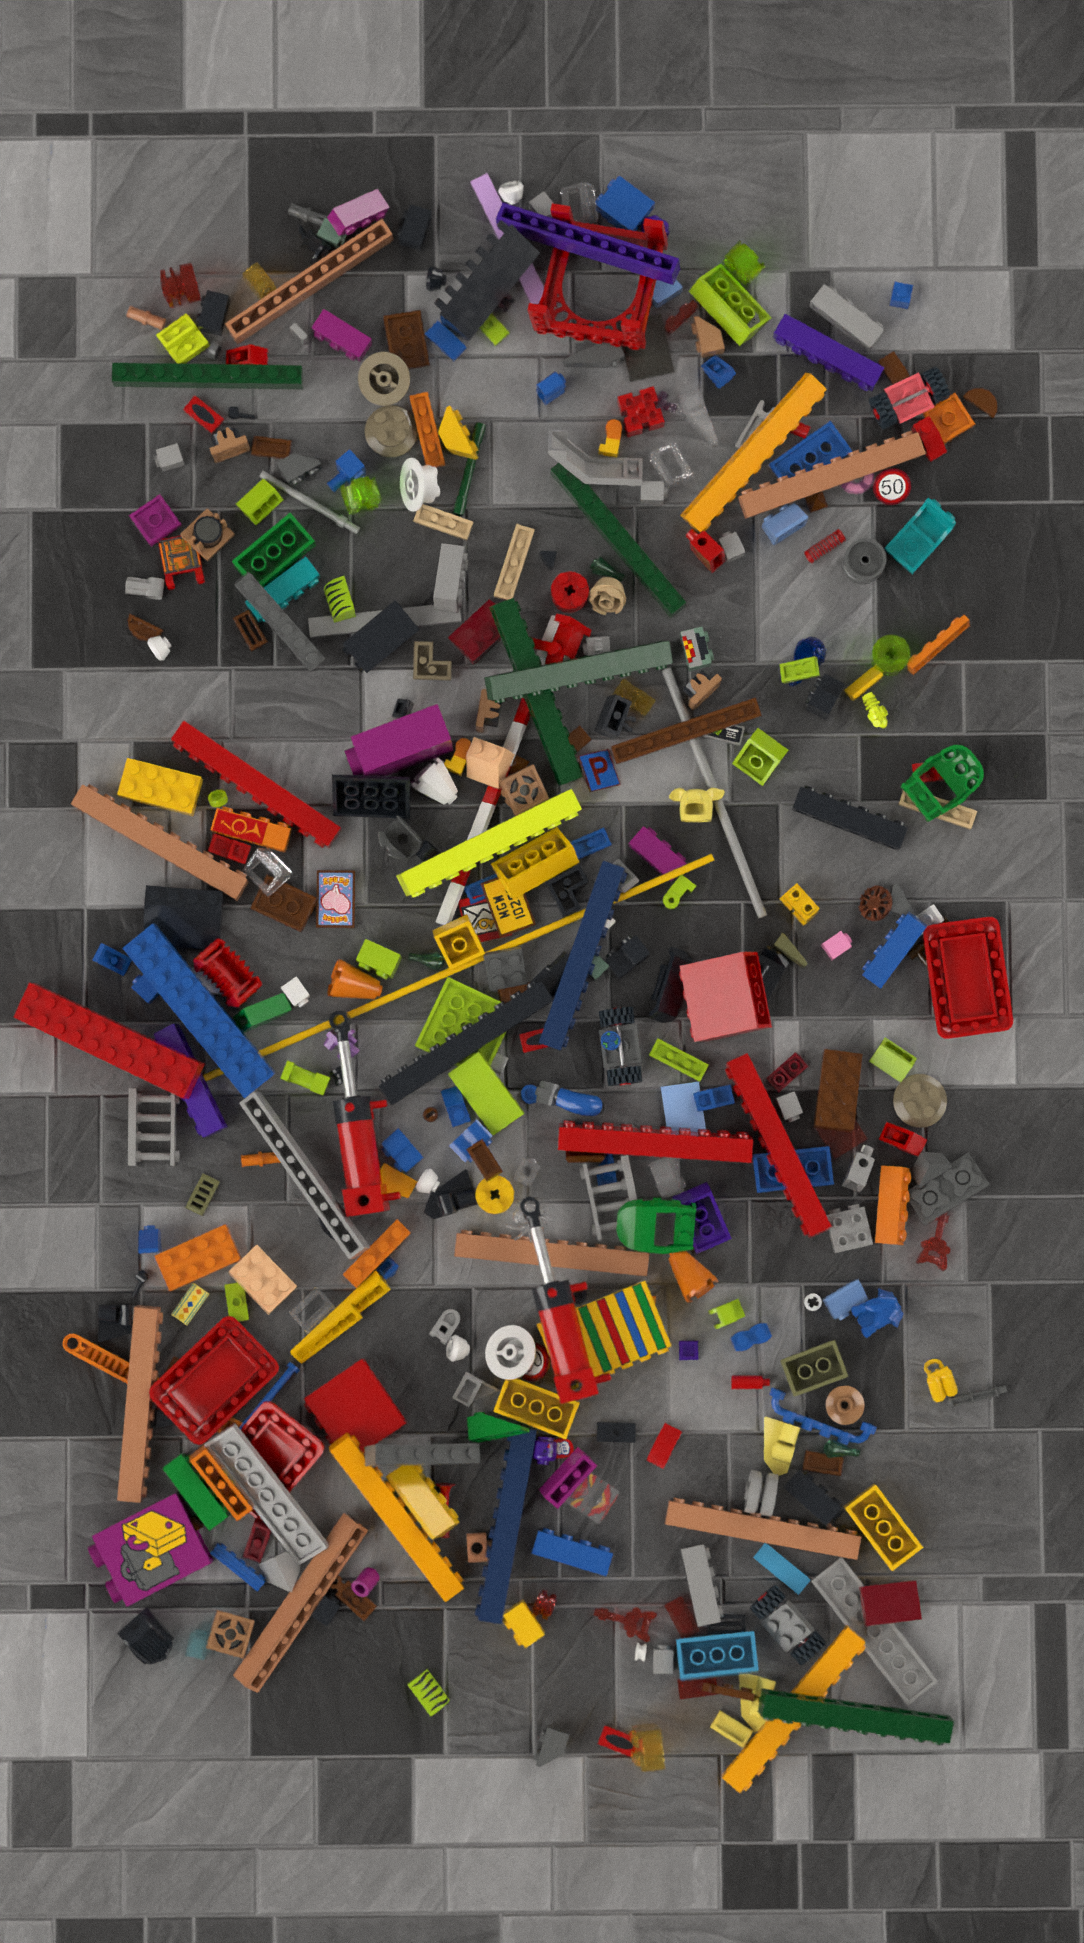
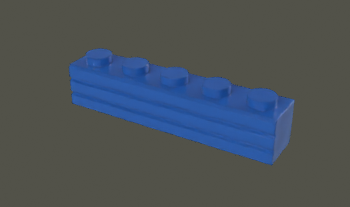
(238, 1566)

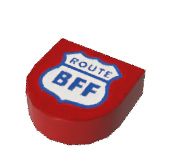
(564, 1448)

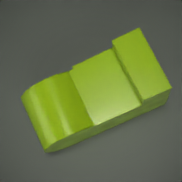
(677, 890)

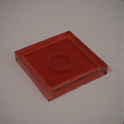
(840, 1141)

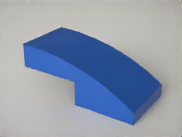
(446, 341)
(713, 1098)

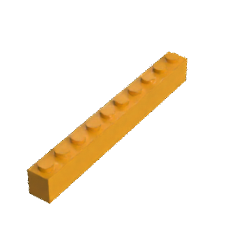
(753, 452)
(396, 1517)
(776, 1733)

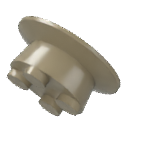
(384, 378)
(391, 431)
(920, 1100)

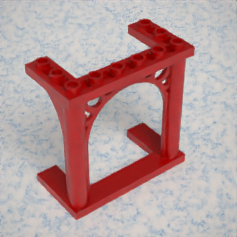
(633, 329)

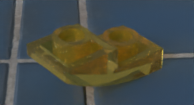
(640, 700)

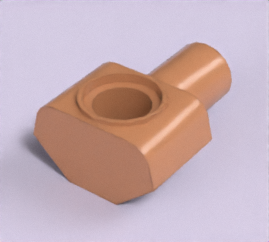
(480, 1538)

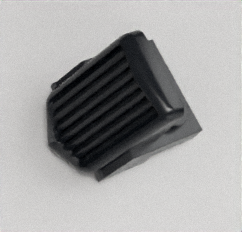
(147, 1638)

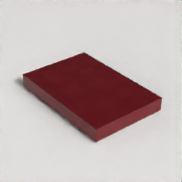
(890, 1603)

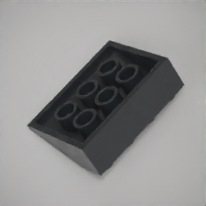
(371, 796)
(184, 915)

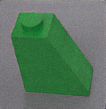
(262, 1012)

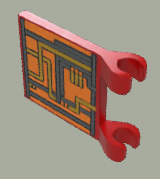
(179, 558)

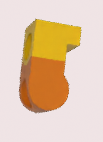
(613, 431)
(458, 761)

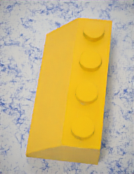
(535, 863)
(423, 1500)

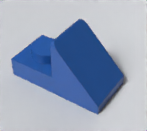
(718, 371)
(112, 959)
(455, 1106)

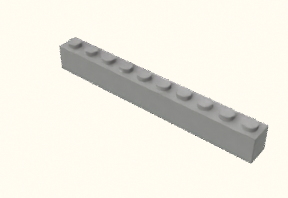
(304, 1175)

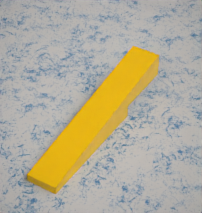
(341, 1317)

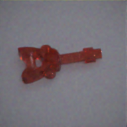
(936, 1244)
(630, 1621)

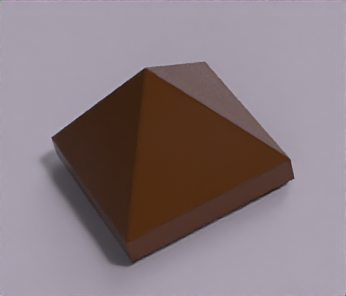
(816, 502)
(518, 764)

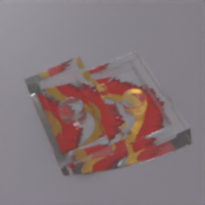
(593, 1498)

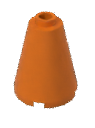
(352, 983)
(691, 1275)

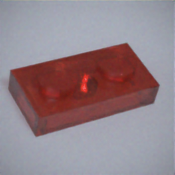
(686, 311)
(681, 1617)

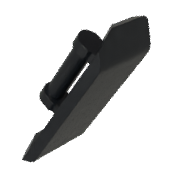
(772, 967)
(669, 987)

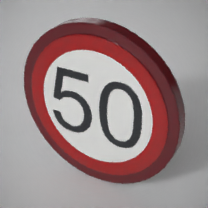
(892, 486)
(540, 1366)

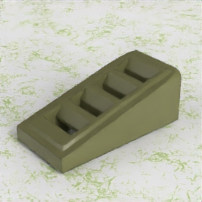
(786, 947)
(208, 1197)

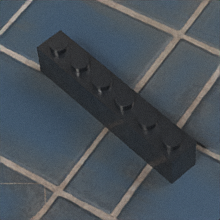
(849, 818)

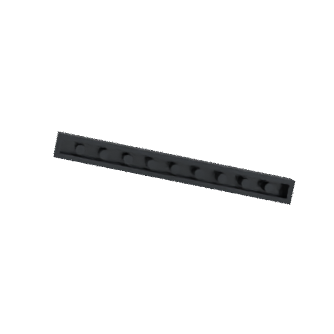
(465, 1043)

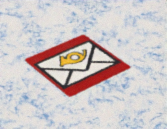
(480, 918)

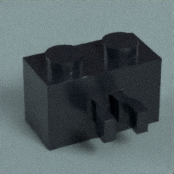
(614, 717)

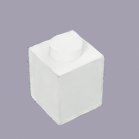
(296, 992)

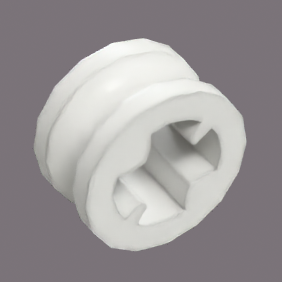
(810, 1296)
(640, 1651)

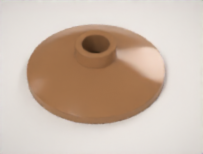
(854, 1409)

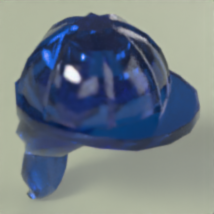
(808, 648)

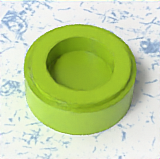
(217, 798)

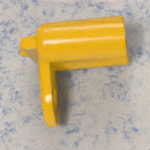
(941, 1381)

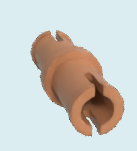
(146, 318)

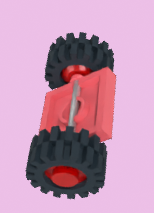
(909, 398)

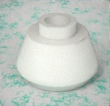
(511, 191)
(159, 647)
(428, 1182)
(457, 1348)

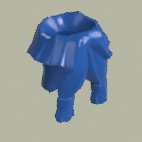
(880, 1312)

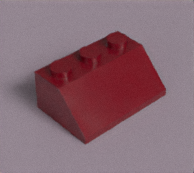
(476, 634)

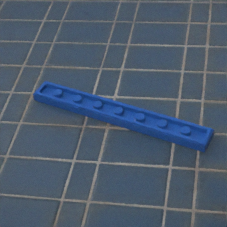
(583, 847)

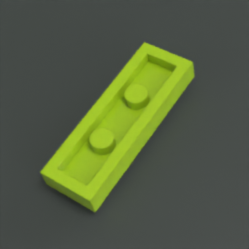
(678, 1060)

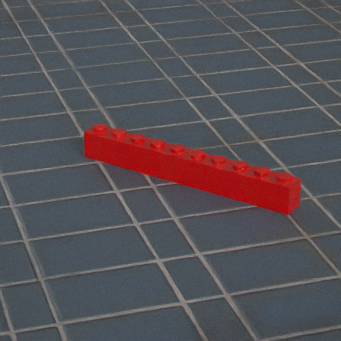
(256, 784)
(778, 1145)

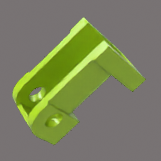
(313, 1081)
(728, 1313)

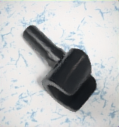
(234, 414)
(142, 1277)

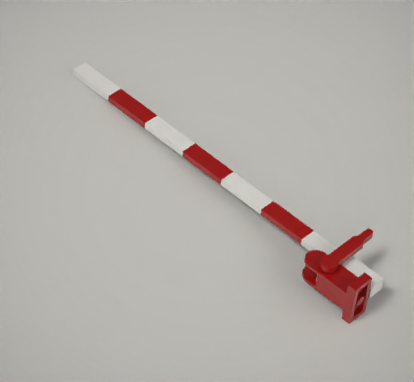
(558, 644)

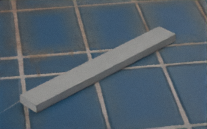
(420, 615)

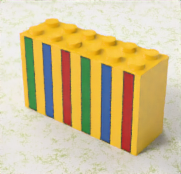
(620, 1330)

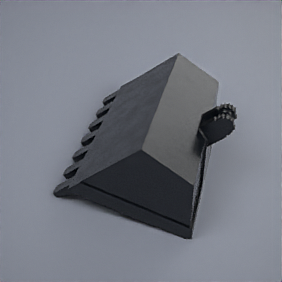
(487, 283)

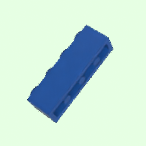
(894, 949)
(571, 1552)

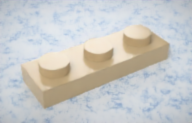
(443, 522)

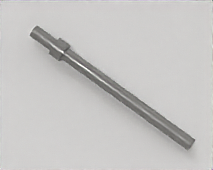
(341, 521)

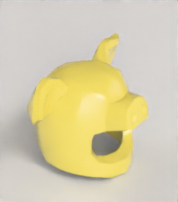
(696, 804)

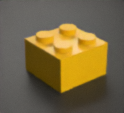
(458, 941)
(523, 1623)

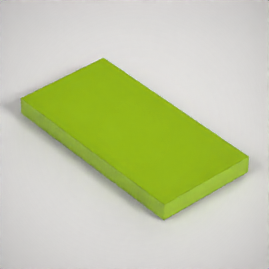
(486, 1093)

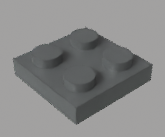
(505, 968)

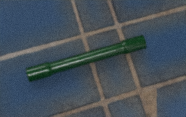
(461, 499)

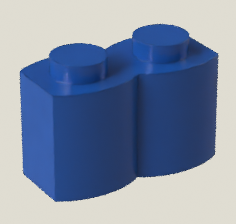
(551, 387)
(470, 1136)
(401, 1150)
(756, 1334)

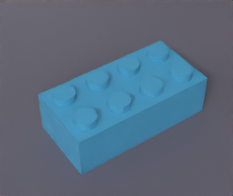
(717, 1656)

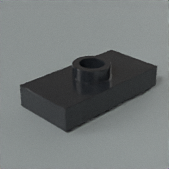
(616, 1432)

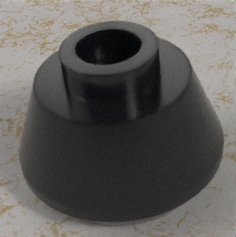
(435, 279)

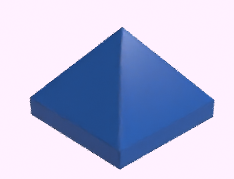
(388, 1268)

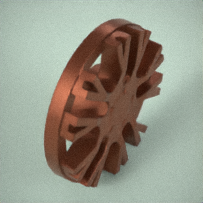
(875, 903)

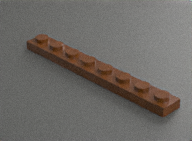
(686, 731)

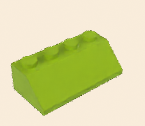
(729, 303)

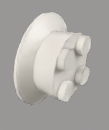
(418, 484)
(510, 1352)

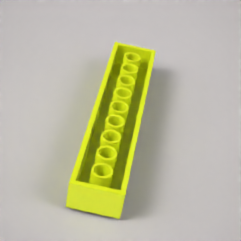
(489, 842)

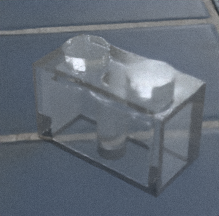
(666, 1177)

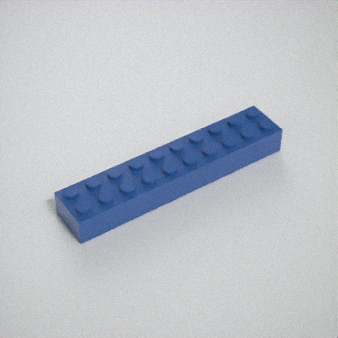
(199, 1010)

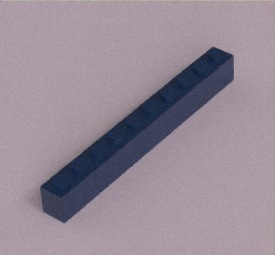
(582, 955)
(506, 1527)

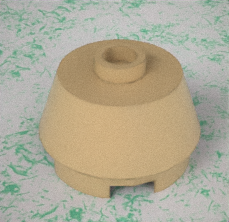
(607, 596)

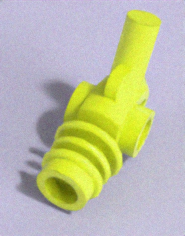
(877, 713)

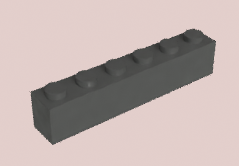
(279, 621)
(422, 1454)

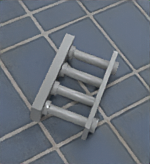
(136, 1136)
(625, 1184)

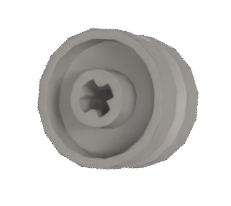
(758, 1492)

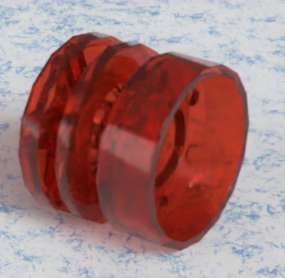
(180, 285)

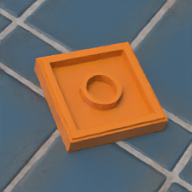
(950, 418)

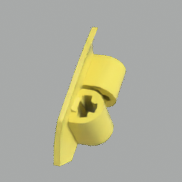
(779, 1444)
(749, 1708)

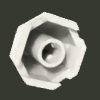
(435, 783)

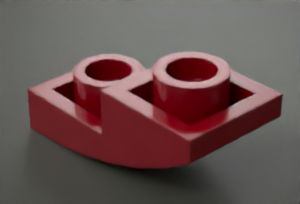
(787, 1072)

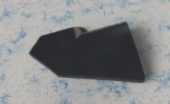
(552, 974)
(451, 1197)
(115, 1321)

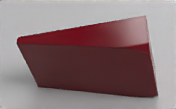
(257, 1541)

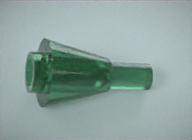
(603, 568)
(431, 960)
(835, 1449)

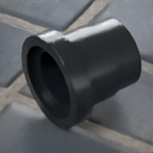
(427, 851)

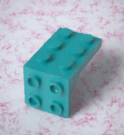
(921, 535)

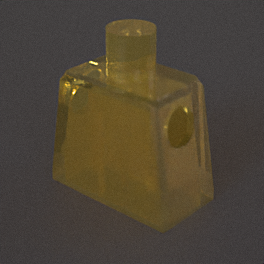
(258, 280)

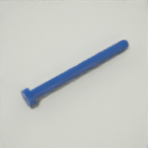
(276, 1388)

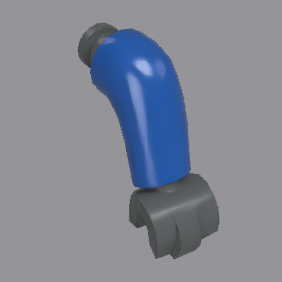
(574, 1102)

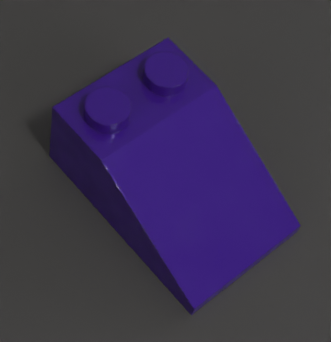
(709, 1223)

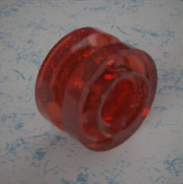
(544, 1604)

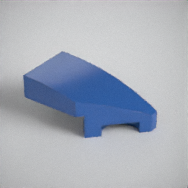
(608, 1177)

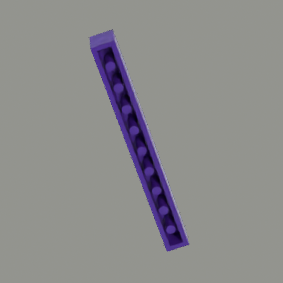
(591, 244)

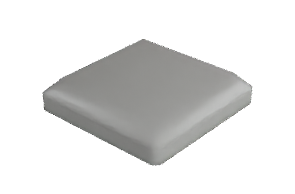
(499, 1062)

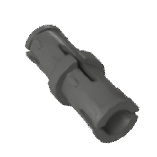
(306, 214)

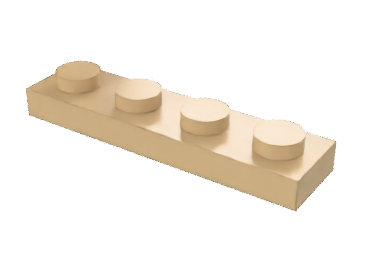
(514, 562)
(959, 815)

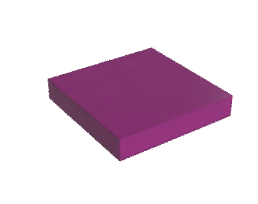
(155, 520)

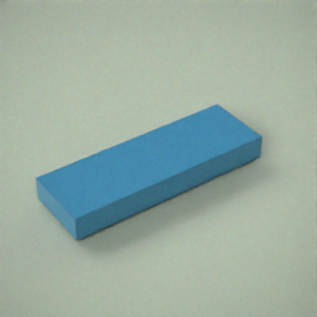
(781, 1568)

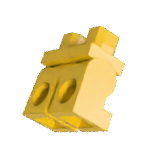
(803, 905)

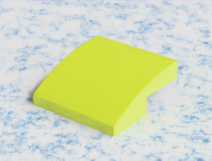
(183, 340)

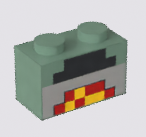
(696, 649)

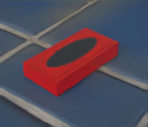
(203, 414)
(530, 1041)
(616, 1740)

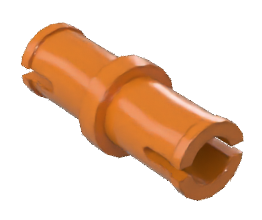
(259, 1159)

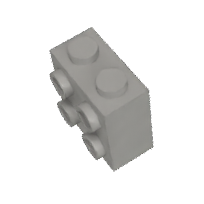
(849, 1228)

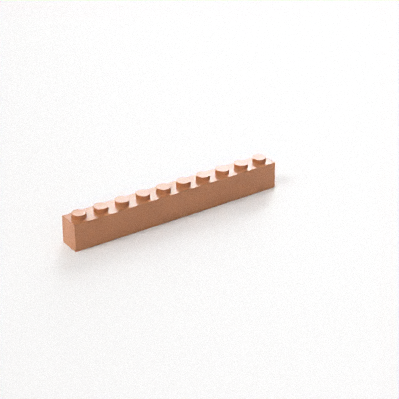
(309, 281)
(831, 475)
(159, 842)
(560, 1254)
(138, 1404)
(762, 1529)
(300, 1603)

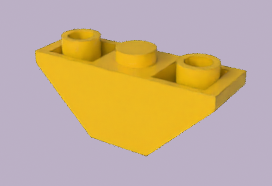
(456, 435)

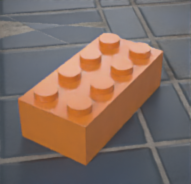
(198, 1257)

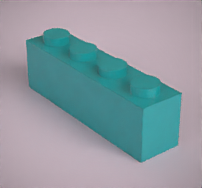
(290, 585)

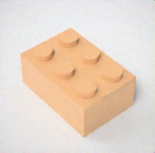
(262, 1279)

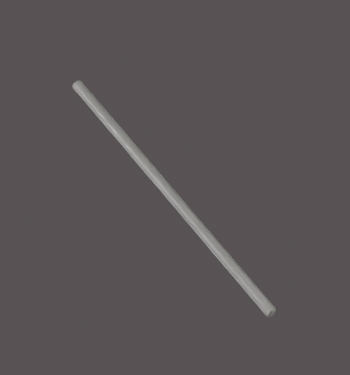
(719, 805)

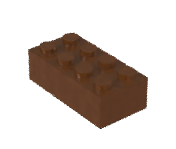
(838, 1090)

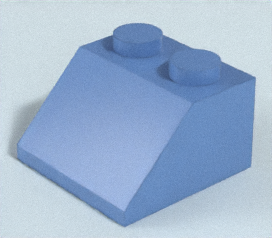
(784, 523)
(844, 1299)

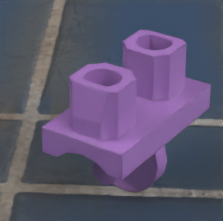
(331, 1042)

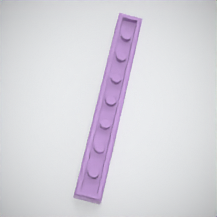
(491, 204)

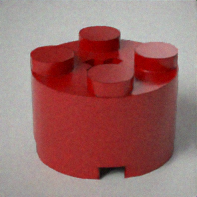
(563, 583)

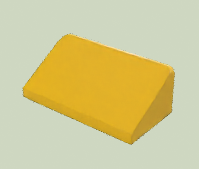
(863, 683)

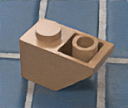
(708, 337)

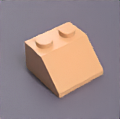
(487, 762)

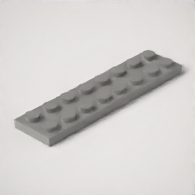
(266, 1494)
(883, 1642)

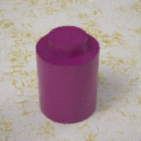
(365, 1582)

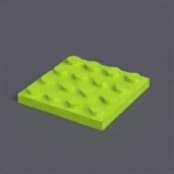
(454, 1009)

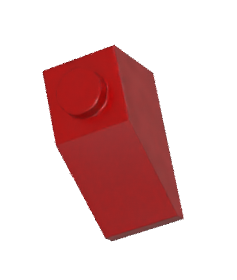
(247, 355)
(930, 438)
(903, 1139)

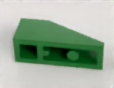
(487, 1428)

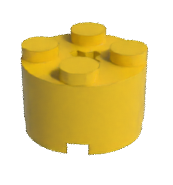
(499, 1205)

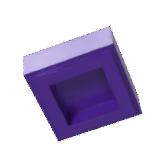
(688, 1350)

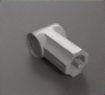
(150, 588)

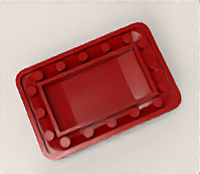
(968, 977)
(213, 1380)
(282, 1444)

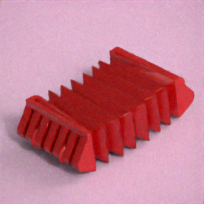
(227, 973)

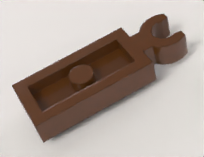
(359, 1605)
(727, 1690)

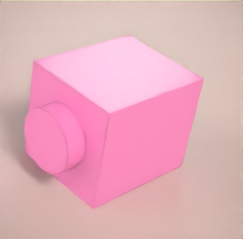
(837, 945)

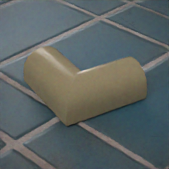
(425, 668)

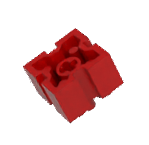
(640, 411)

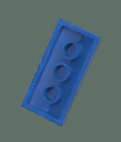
(814, 1161)

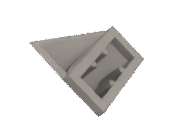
(472, 1390)
(281, 1571)

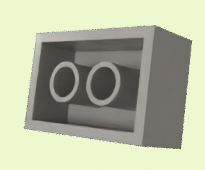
(450, 578)

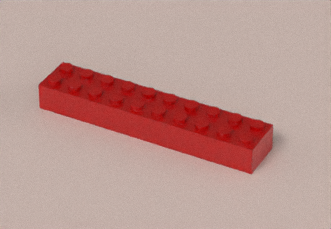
(109, 1040)
(655, 1142)

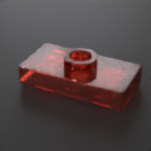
(693, 1688)

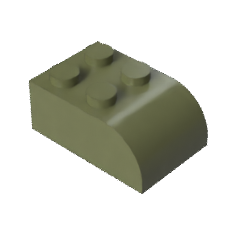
(814, 1368)

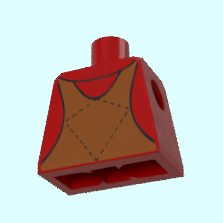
(706, 549)

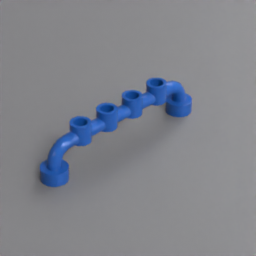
(808, 1423)

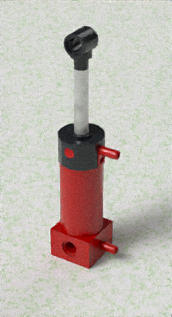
(357, 1137)
(560, 1321)

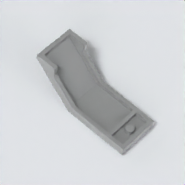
(593, 469)

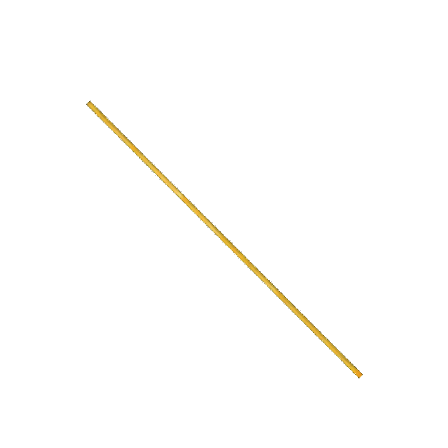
(447, 972)

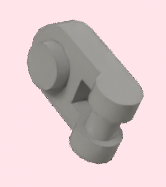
(450, 1319)

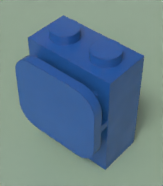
(624, 205)

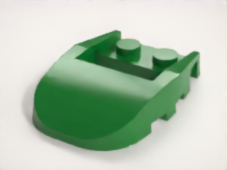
(957, 768)
(638, 1219)

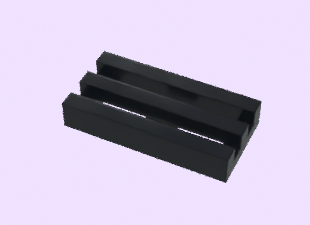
(728, 1616)

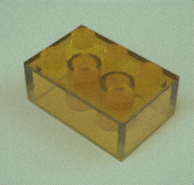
(648, 1747)

